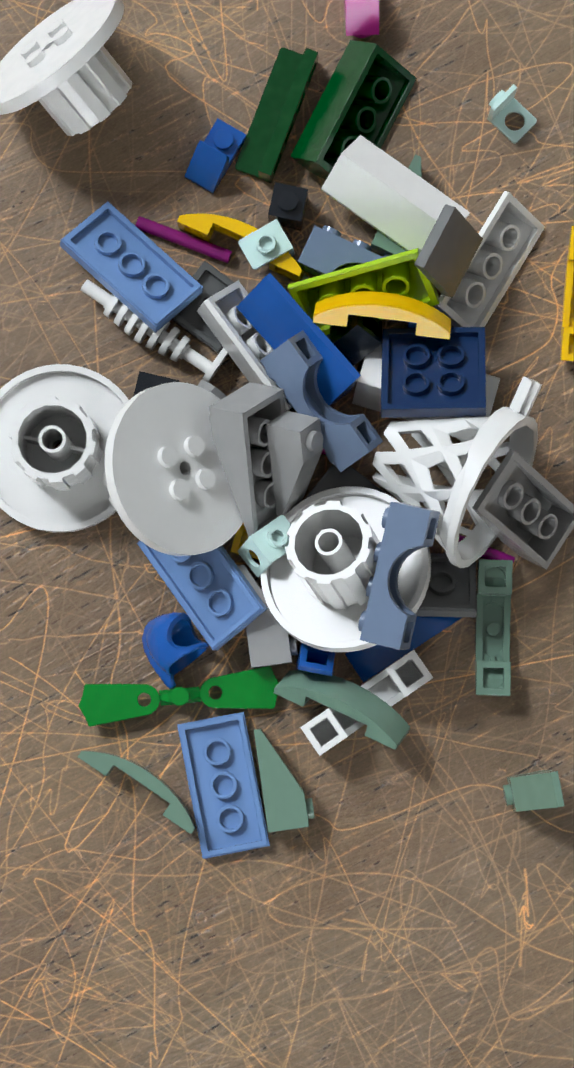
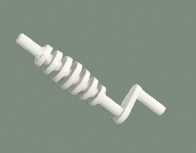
(169, 341)

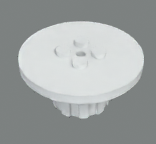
(67, 66)
(168, 471)
(64, 485)
(324, 575)

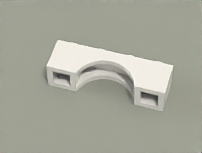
(389, 685)

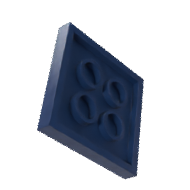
(433, 374)

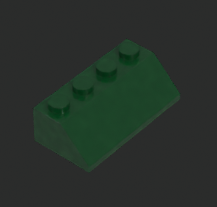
(357, 101)

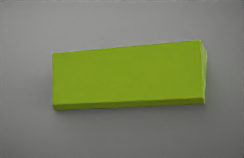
(388, 274)

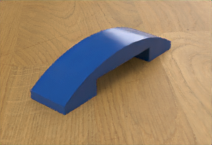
(376, 658)

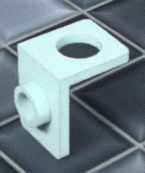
(504, 104)
(265, 245)
(267, 544)

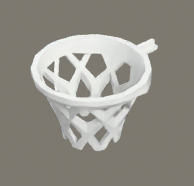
(460, 465)

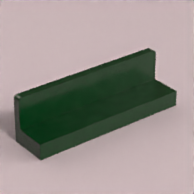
(276, 113)

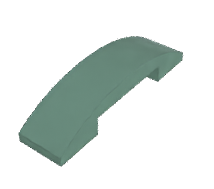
(493, 628)
(349, 699)
(176, 811)

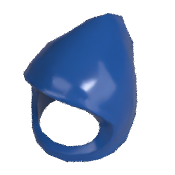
(171, 645)

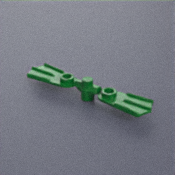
(120, 701)

